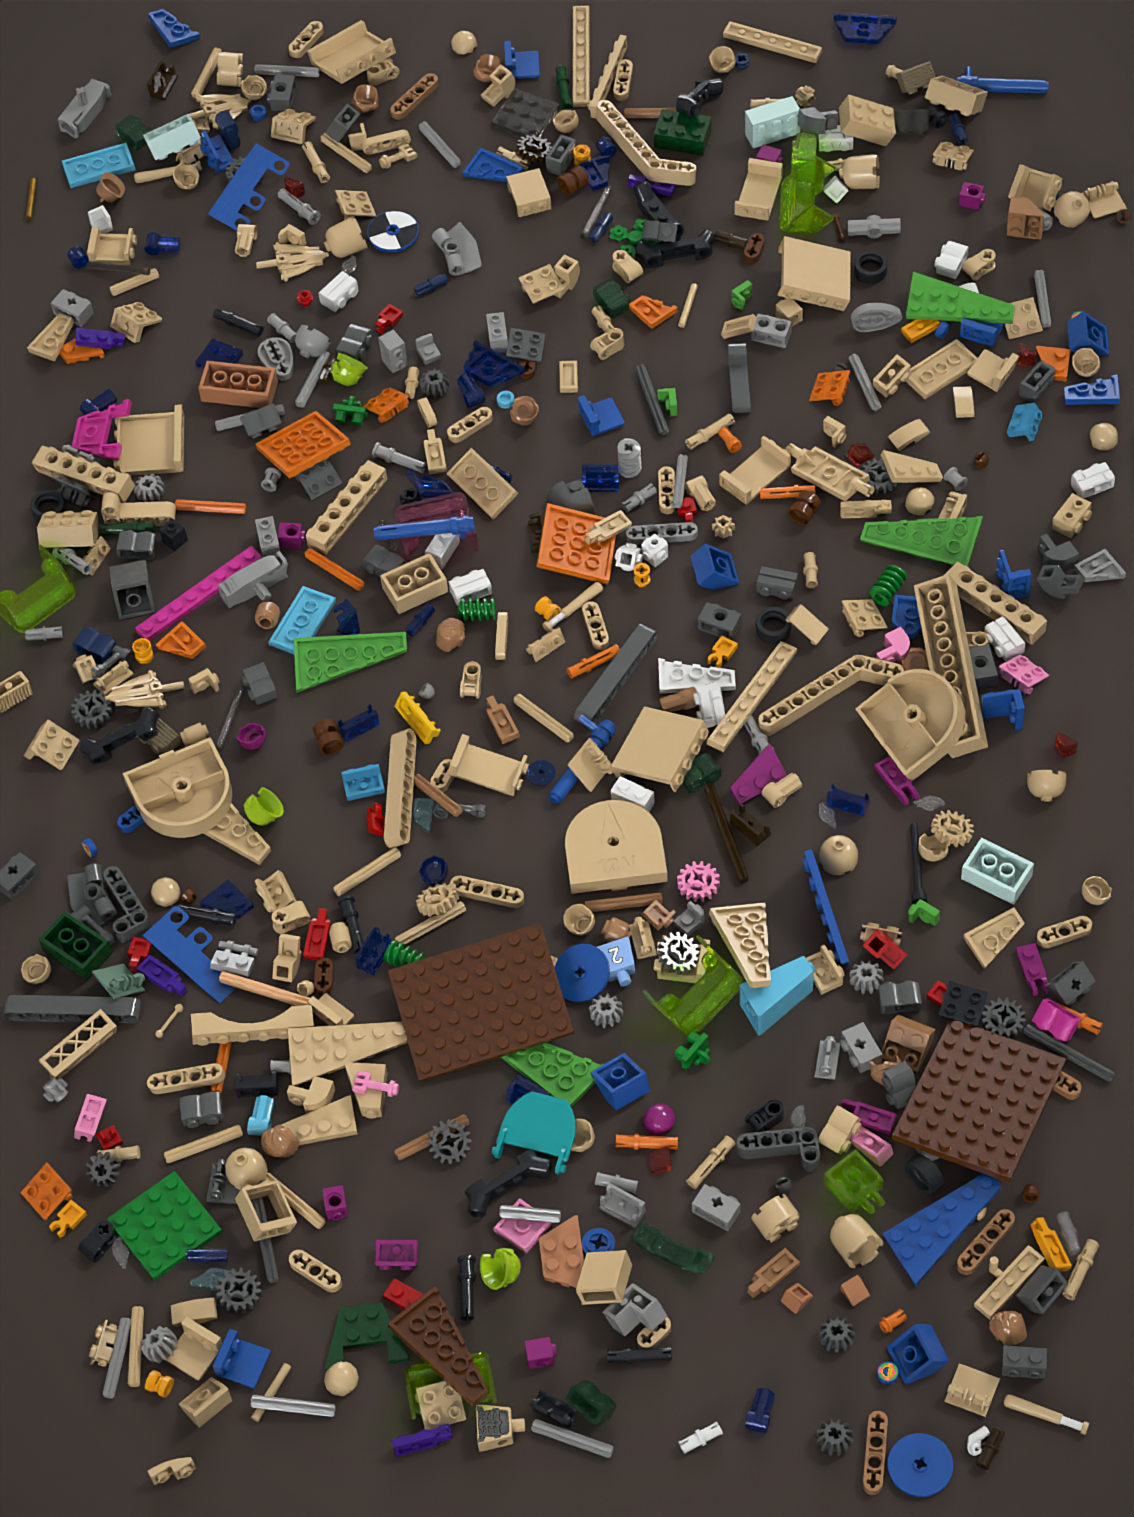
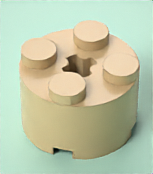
(229, 69)
(776, 1217)

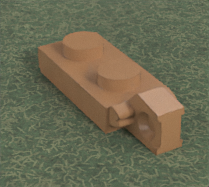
(501, 721)
(773, 1273)

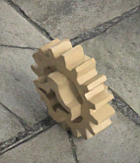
(952, 828)
(437, 899)

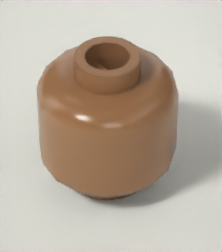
(267, 615)
(615, 929)

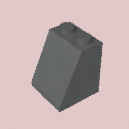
(132, 589)

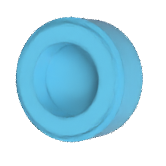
(505, 399)

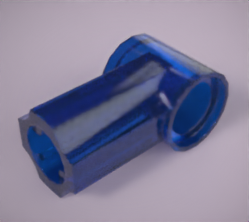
(156, 243)
(472, 394)
(99, 403)
(759, 1416)

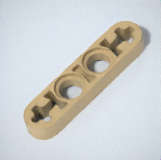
(488, 888)
(186, 1082)

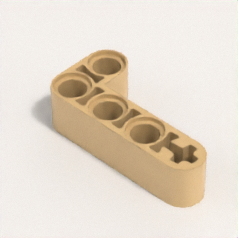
(143, 512)

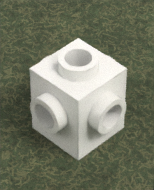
(655, 550)
(623, 560)

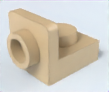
(293, 235)
(835, 430)
(83, 666)
(202, 680)

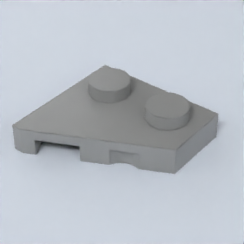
(1099, 568)

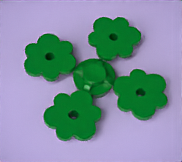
(634, 237)

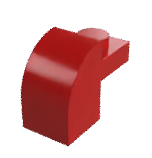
(883, 946)

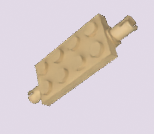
(829, 472)

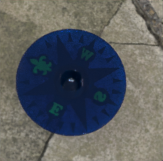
(541, 772)

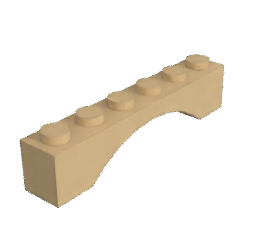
(212, 1029)

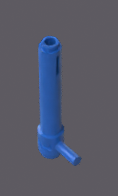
(1004, 85)
(425, 528)
(600, 736)

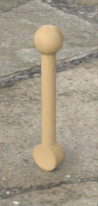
(178, 1008)

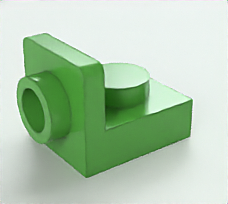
(741, 294)
(668, 396)
(925, 912)

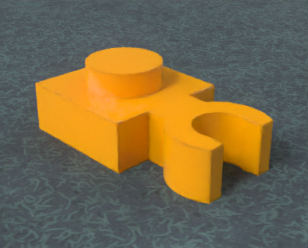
(722, 650)
(69, 1216)

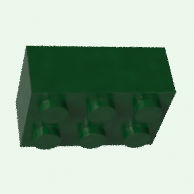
(681, 133)
(75, 945)

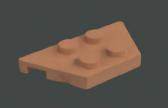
(562, 1253)

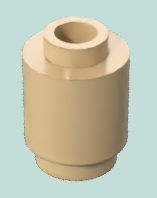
(194, 734)
(340, 937)

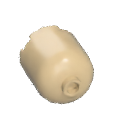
(860, 172)
(345, 238)
(855, 1240)

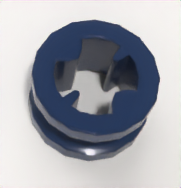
(742, 61)

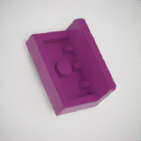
(396, 1253)

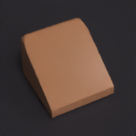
(854, 1291)
(796, 1298)

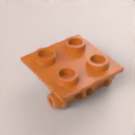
(830, 386)
(387, 404)
(46, 1191)

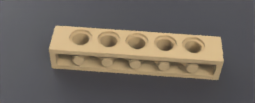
(79, 470)
(346, 507)
(997, 603)

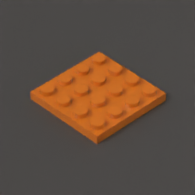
(303, 444)
(566, 551)

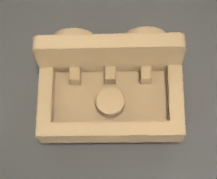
(275, 892)
(827, 973)

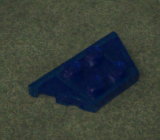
(863, 27)
(490, 365)

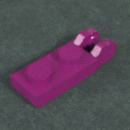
(896, 780)
(1032, 967)
(871, 1116)

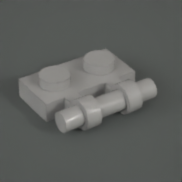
(231, 962)

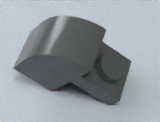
(817, 122)
(656, 231)
(1062, 555)
(1057, 583)

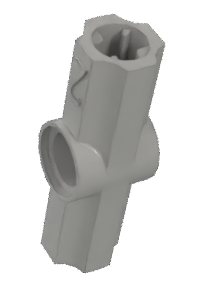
(874, 226)

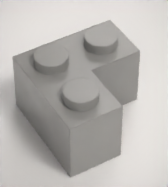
(635, 1308)

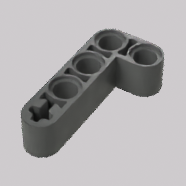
(739, 378)
(125, 900)
(778, 1148)

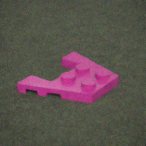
(93, 431)

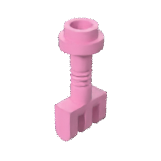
(366, 1082)

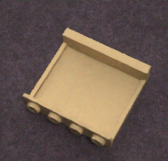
(350, 52)
(815, 273)
(151, 443)
(660, 747)

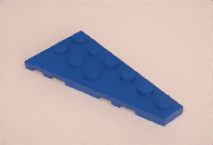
(822, 902)
(933, 1231)

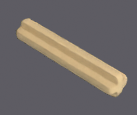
(133, 282)

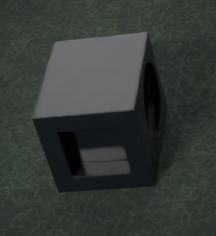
(173, 534)

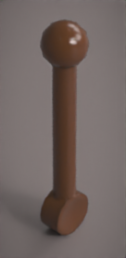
(836, 216)

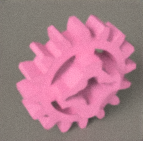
(698, 881)

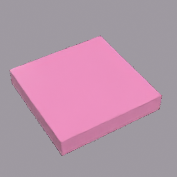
(521, 1232)

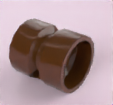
(573, 180)
(804, 507)
(328, 737)

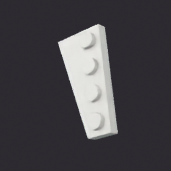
(679, 676)

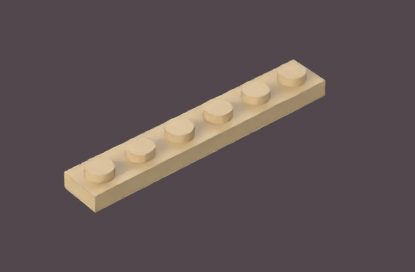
(772, 42)
(609, 74)

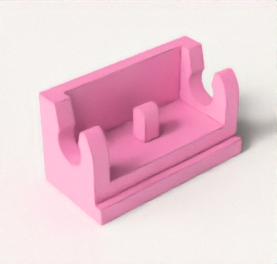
(89, 1117)

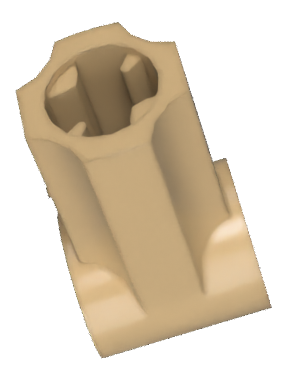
(246, 235)
(699, 489)
(778, 792)

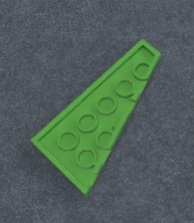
(946, 302)
(931, 539)
(335, 656)
(555, 1071)

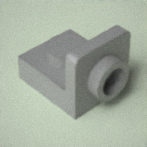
(427, 349)
(690, 919)

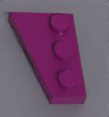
(762, 771)

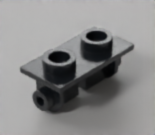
(554, 1408)

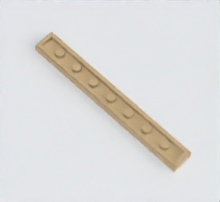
(581, 56)
(751, 696)

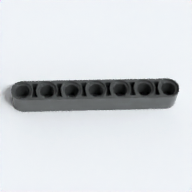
(617, 673)
(70, 1008)

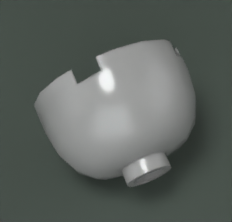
(312, 342)

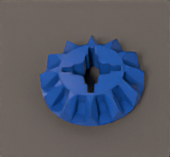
(594, 1236)

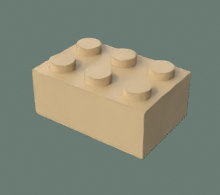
(956, 95)
(867, 120)
(68, 529)
(414, 583)

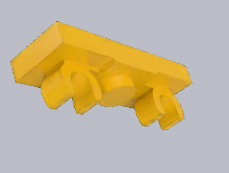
(416, 718)

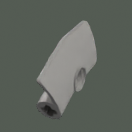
(459, 249)

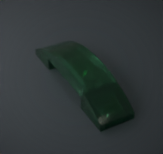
(676, 1253)

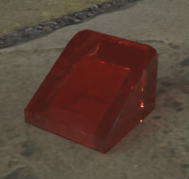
(294, 187)
(1026, 356)
(859, 453)
(1065, 744)
(660, 1160)

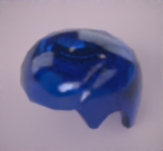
(434, 870)

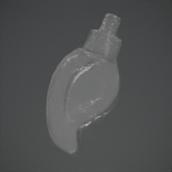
(349, 265)
(930, 803)
(827, 815)
(798, 1117)
(120, 1252)

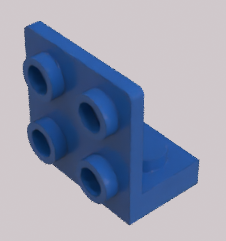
(521, 63)
(216, 152)
(980, 332)
(600, 415)
(1012, 583)
(1002, 704)
(240, 1361)

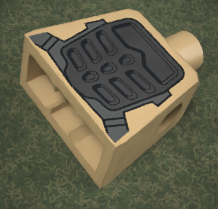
(496, 1426)

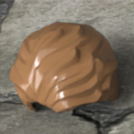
(485, 66)
(365, 98)
(524, 410)
(450, 634)
(915, 659)
(877, 1070)
(279, 1142)
(1008, 1327)

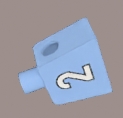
(620, 960)

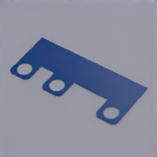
(242, 184)
(187, 954)

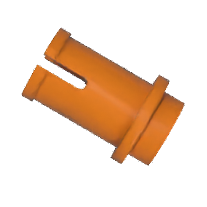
(892, 1321)

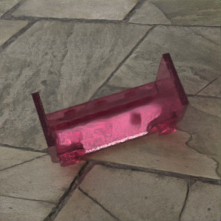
(432, 509)

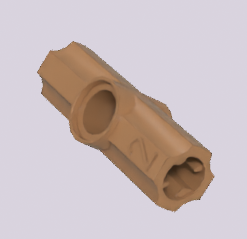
(681, 700)

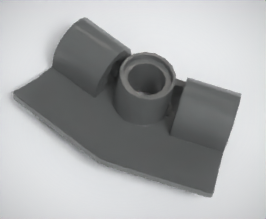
(83, 892)

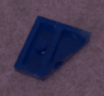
(597, 171)
(219, 352)
(428, 485)
(228, 900)

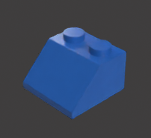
(1087, 333)
(714, 568)
(621, 1081)
(917, 1353)

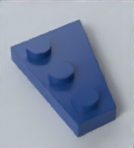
(170, 29)
(491, 167)
(1094, 393)

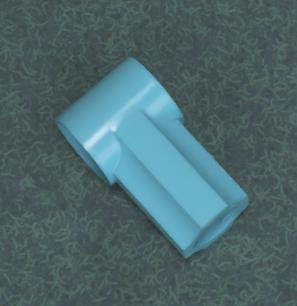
(261, 1116)

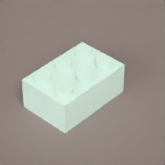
(772, 122)
(172, 137)
(997, 871)

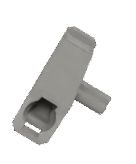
(84, 107)
(254, 580)

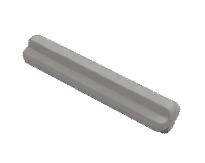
(530, 1213)

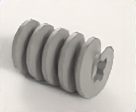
(629, 458)

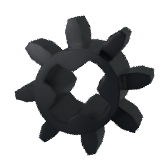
(409, 496)

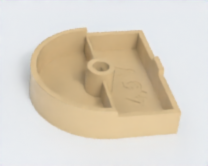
(915, 719)
(182, 790)
(614, 848)

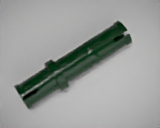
(563, 83)
(117, 528)

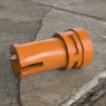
(731, 441)

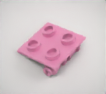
(1022, 673)

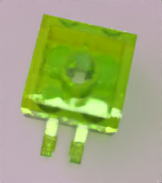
(804, 149)
(855, 1194)

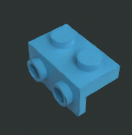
(1025, 421)
(363, 782)

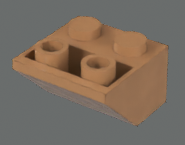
(1024, 219)
(908, 1041)

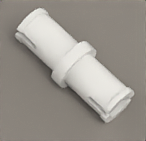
(700, 1437)

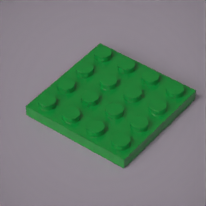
(164, 1225)

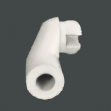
(974, 1440)

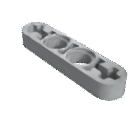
(662, 529)

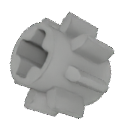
(55, 1089)

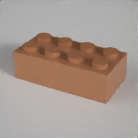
(238, 384)

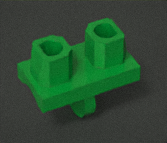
(350, 408)
(697, 1053)

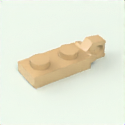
(434, 453)
(865, 508)
(608, 527)

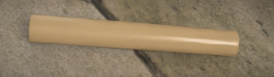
(684, 316)
(272, 1389)

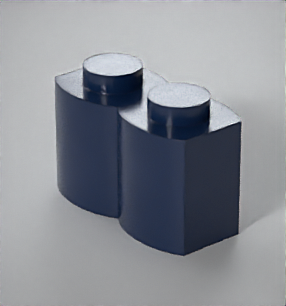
(228, 130)
(93, 643)

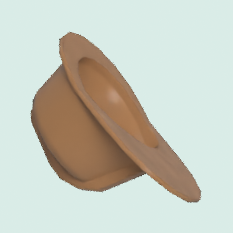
(110, 188)

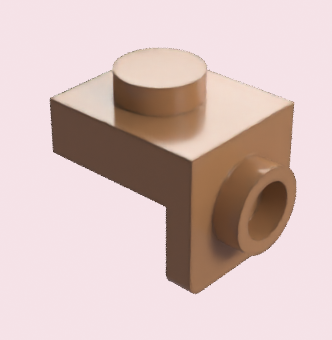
(658, 915)

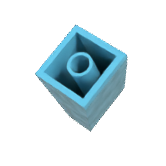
(787, 988)

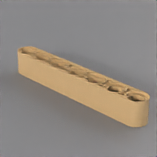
(400, 788)

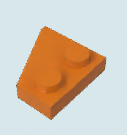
(1057, 358)

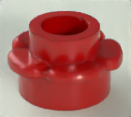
(304, 298)

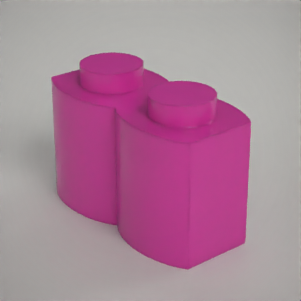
(1056, 1020)

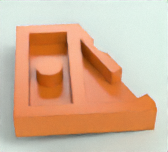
(651, 311)
(73, 353)
(182, 642)

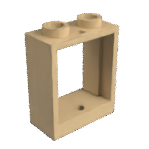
(286, 1219)

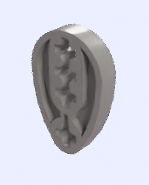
(875, 316)
(284, 354)

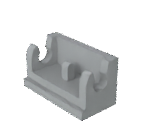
(622, 1205)

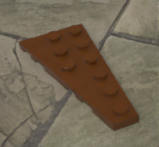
(437, 1341)

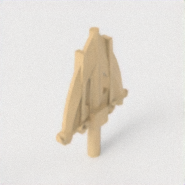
(232, 103)
(286, 259)
(142, 692)

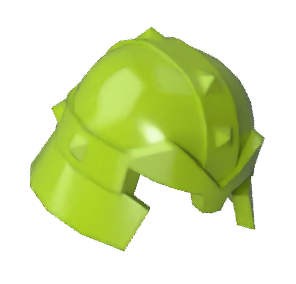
(347, 370)
(264, 808)
(500, 1269)

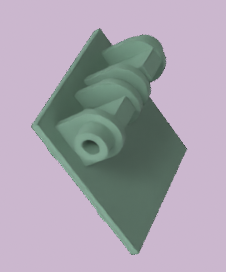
(120, 981)

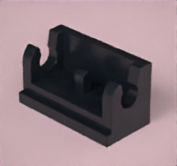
(256, 1085)

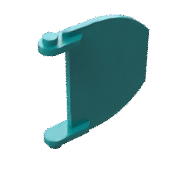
(540, 1125)

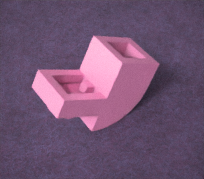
(896, 645)

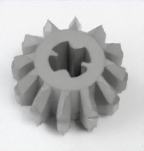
(149, 488)
(866, 977)
(606, 1010)
(159, 1344)

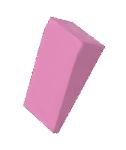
(872, 1146)

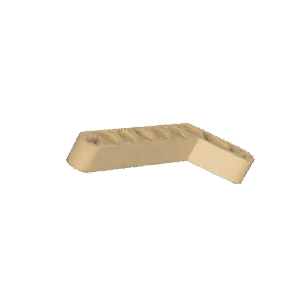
(640, 153)
(826, 688)

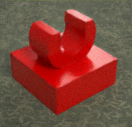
(109, 1138)

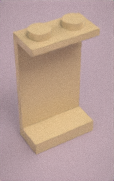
(759, 189)
(756, 471)
(487, 768)

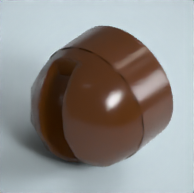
(1127, 216)
(983, 462)
(188, 896)
(1030, 1193)

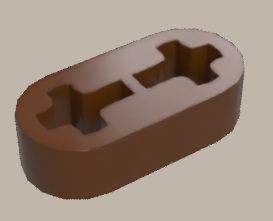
(757, 249)
(532, 368)
(320, 976)

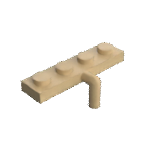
(1008, 1281)

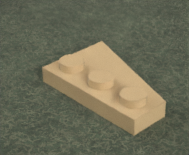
(52, 338)
(909, 469)
(991, 937)

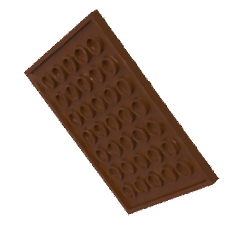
(480, 1002)
(979, 1100)

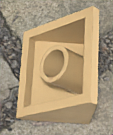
(206, 1401)

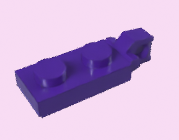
(657, 187)
(98, 338)
(162, 976)
(422, 1440)

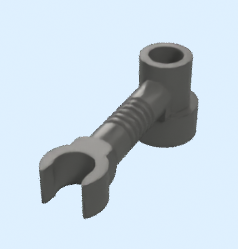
(118, 654)
(476, 810)
(83, 916)

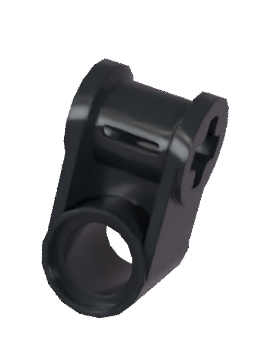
(762, 1119)
(97, 1241)

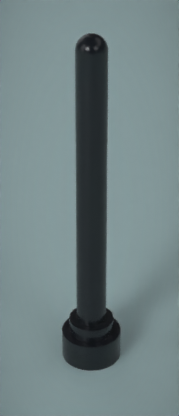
(918, 893)

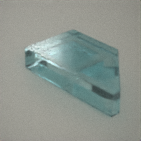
(423, 812)
(210, 1279)

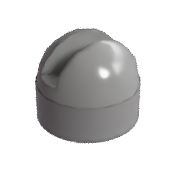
(427, 691)

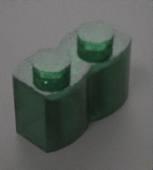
(132, 131)
(611, 298)
(702, 772)
(591, 1402)

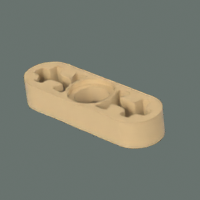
(312, 31)
(624, 85)
(373, 141)
(465, 432)
(666, 484)
(593, 633)
(501, 636)
(1069, 925)
(318, 1279)

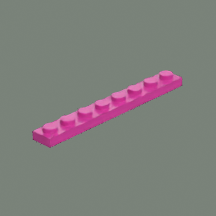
(195, 596)

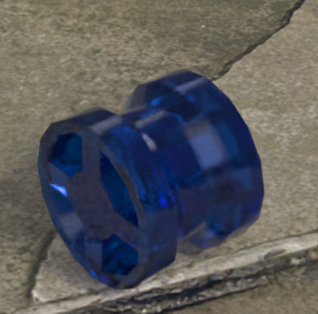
(605, 145)
(77, 257)

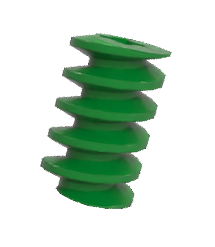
(887, 585)
(477, 609)
(399, 956)

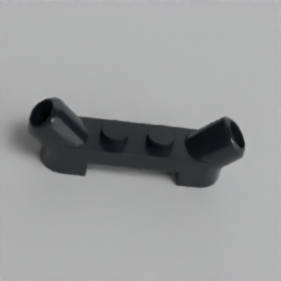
(704, 88)
(649, 203)
(655, 254)
(100, 749)
(527, 1165)

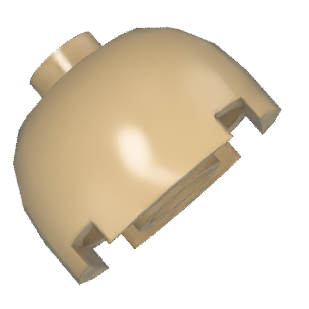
(1072, 209)
(1046, 784)
(838, 855)
(245, 1168)

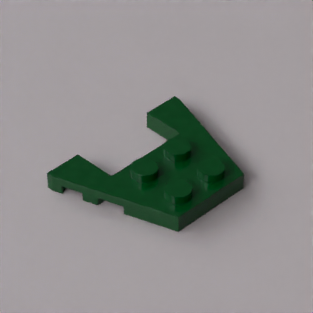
(364, 1327)

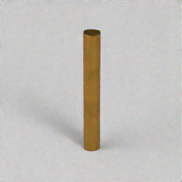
(31, 198)

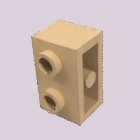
(891, 376)
(1072, 515)

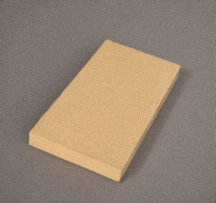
(941, 369)
(482, 483)

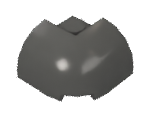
(571, 496)

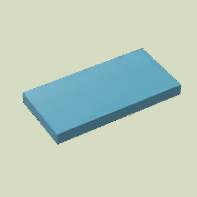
(93, 165)
(302, 618)

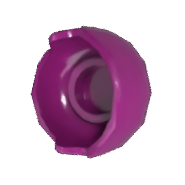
(252, 736)
(659, 1119)

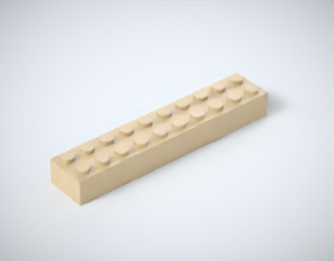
(950, 654)

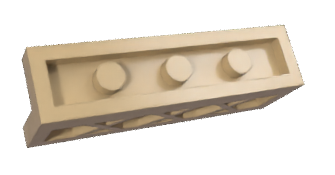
(81, 1052)

